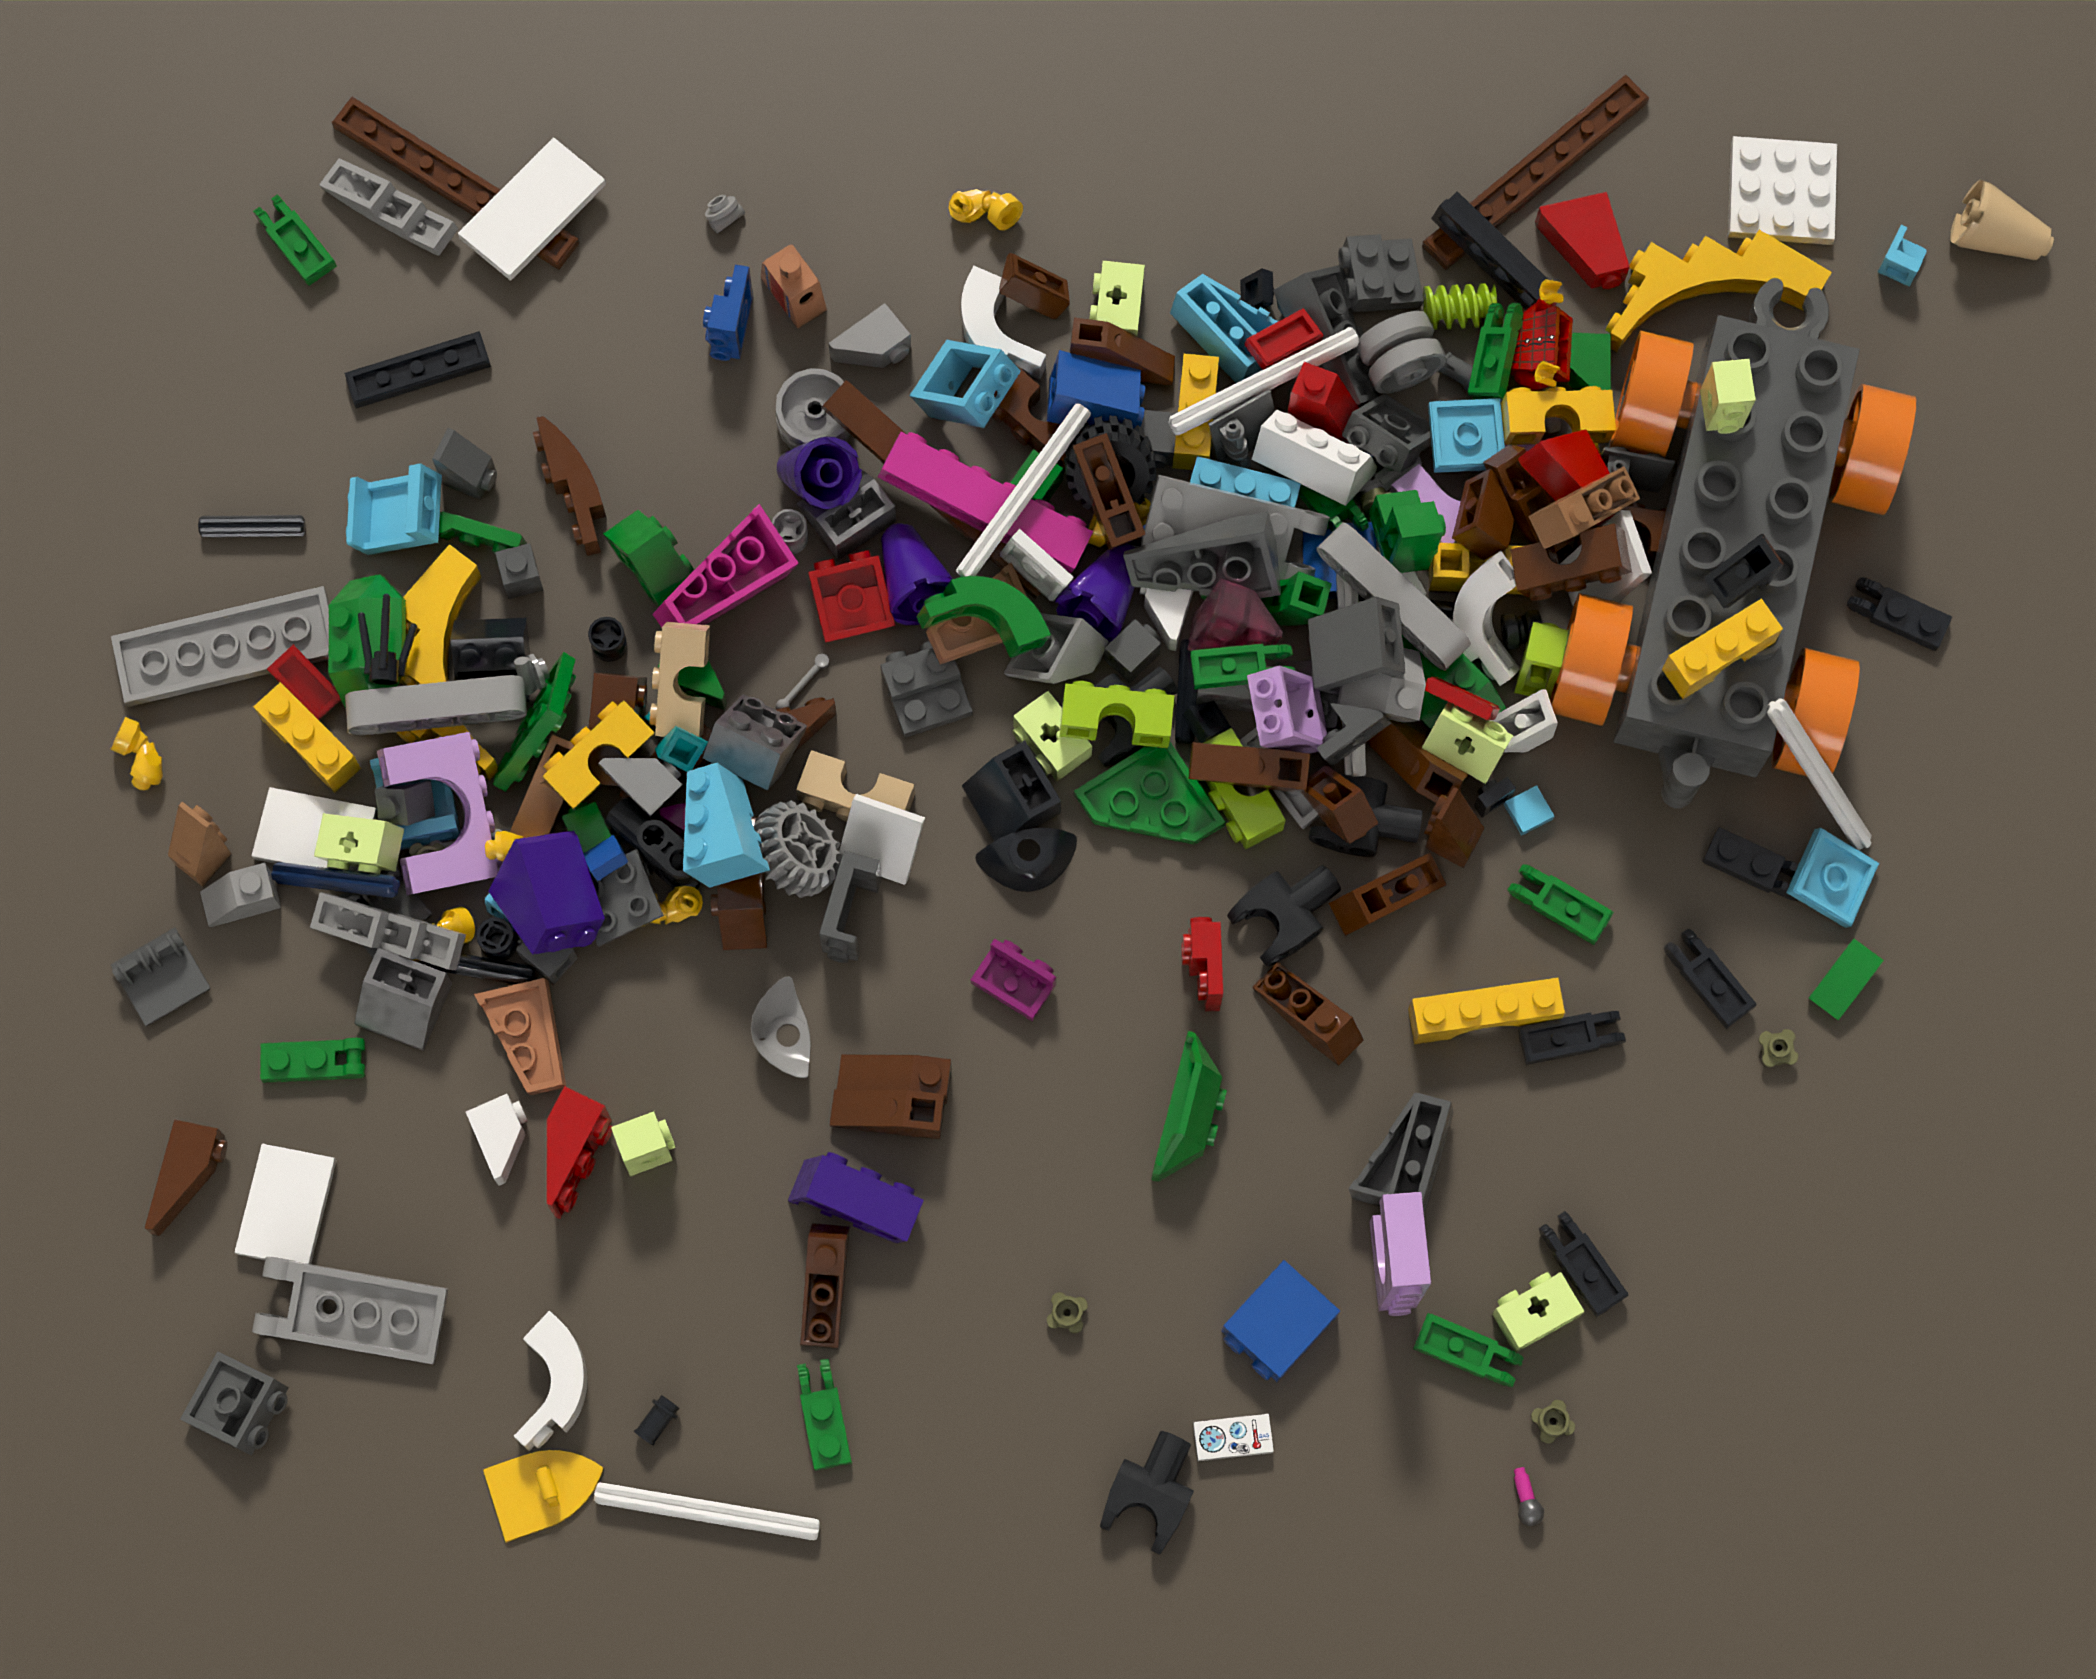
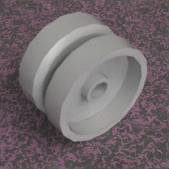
(1401, 352)
(798, 397)

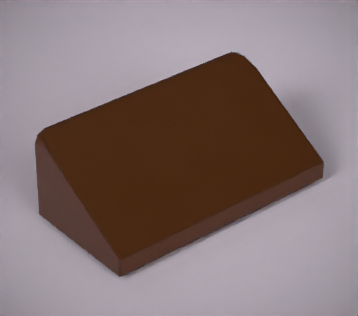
(1034, 287)

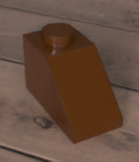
(1483, 516)
(1339, 804)

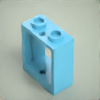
(947, 372)

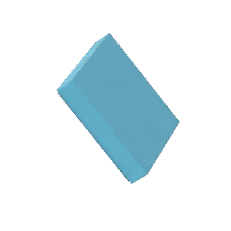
(1465, 433)
(1832, 877)

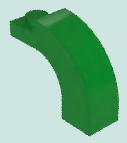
(1300, 599)
(996, 603)

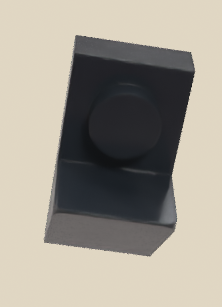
(1744, 571)

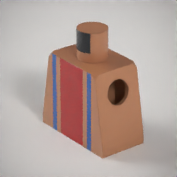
(790, 280)

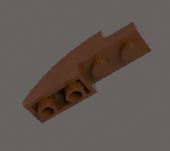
(572, 479)

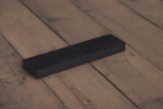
(417, 369)

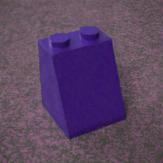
(548, 893)

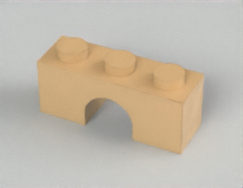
(679, 647)
(823, 788)

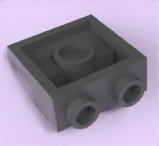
(1380, 273)
(1388, 432)
(924, 690)
(235, 1404)

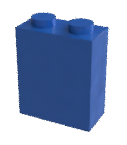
(1098, 386)
(1279, 1322)

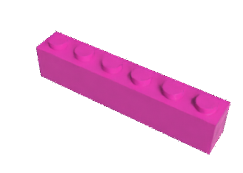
(976, 497)

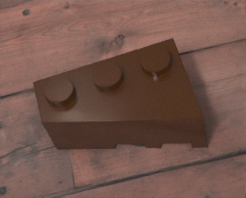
(615, 688)
(741, 911)

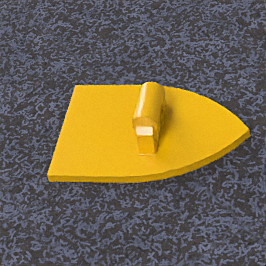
(540, 1490)

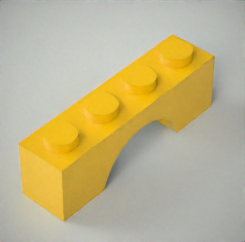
(1465, 1011)

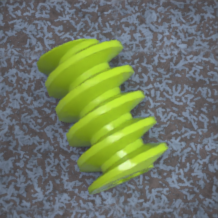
(1457, 304)

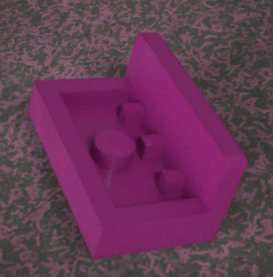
(1015, 979)

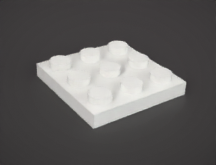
(1782, 190)

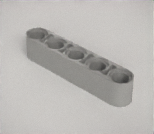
(1375, 576)
(435, 705)

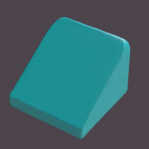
(681, 748)

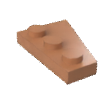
(967, 633)
(527, 1029)

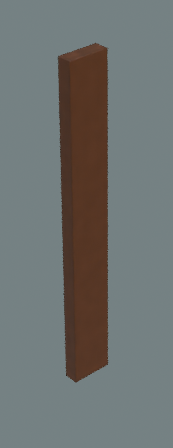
(1546, 162)
(432, 168)
(878, 435)

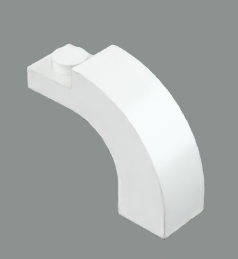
(978, 311)
(1474, 616)
(568, 1381)

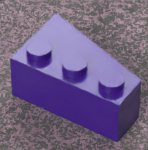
(857, 1197)

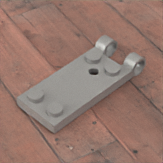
(1186, 506)
(370, 1316)

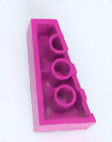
(731, 574)

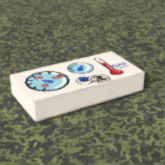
(1233, 1437)

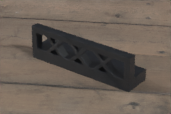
(1489, 249)

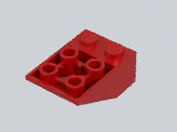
(573, 1135)

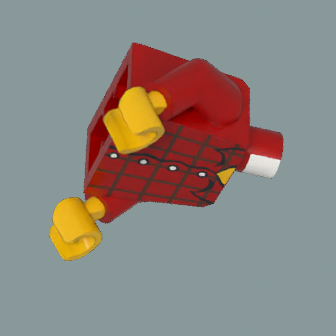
(1543, 342)

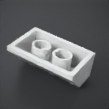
(1313, 457)

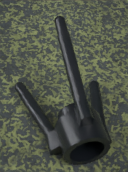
(384, 667)

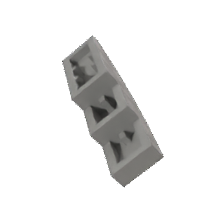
(388, 207)
(387, 931)

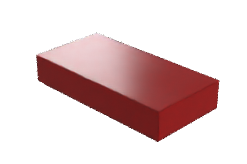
(1283, 339)
(304, 682)
(1462, 698)

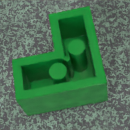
(1407, 529)
(649, 554)

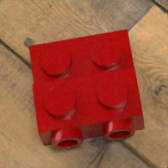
(850, 596)
(1203, 954)

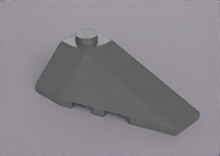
(1324, 300)
(1196, 560)

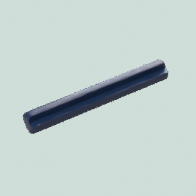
(335, 879)

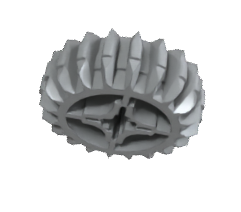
(797, 849)

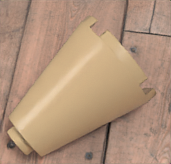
(1999, 225)

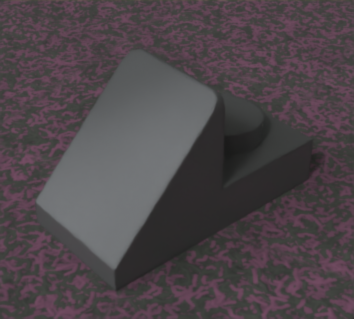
(1360, 727)

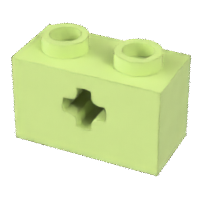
(1123, 283)
(1727, 395)
(1043, 718)
(1473, 757)
(358, 843)
(644, 1143)
(1523, 1328)

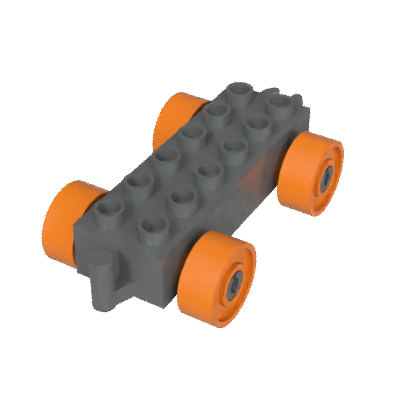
(1722, 497)

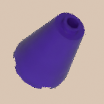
(821, 472)
(910, 572)
(1100, 594)

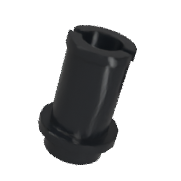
(657, 1419)

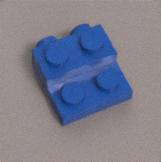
(729, 316)

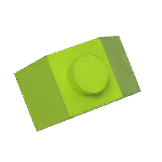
(1541, 659)

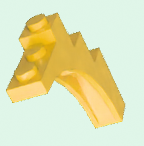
(1711, 268)
(433, 607)

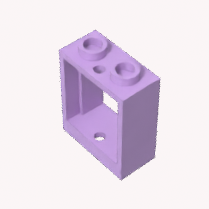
(1289, 725)

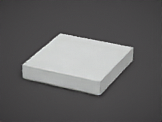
(1036, 565)
(883, 834)

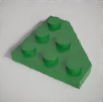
(538, 723)
(1151, 797)

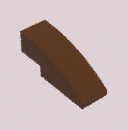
(1520, 490)

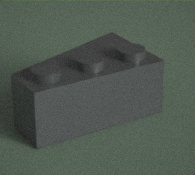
(1408, 1154)

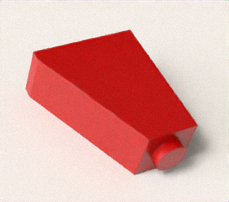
(1586, 238)
(1321, 400)
(1565, 464)

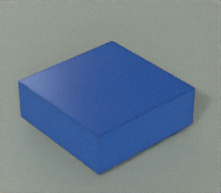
(605, 858)

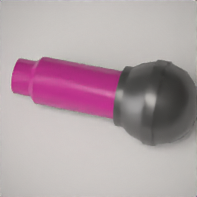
(1530, 1510)

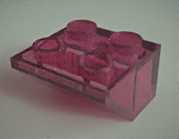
(1232, 618)

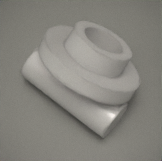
(723, 212)
(533, 671)

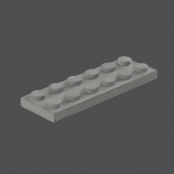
(220, 646)

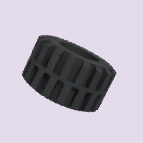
(1125, 442)

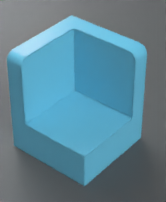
(1902, 259)

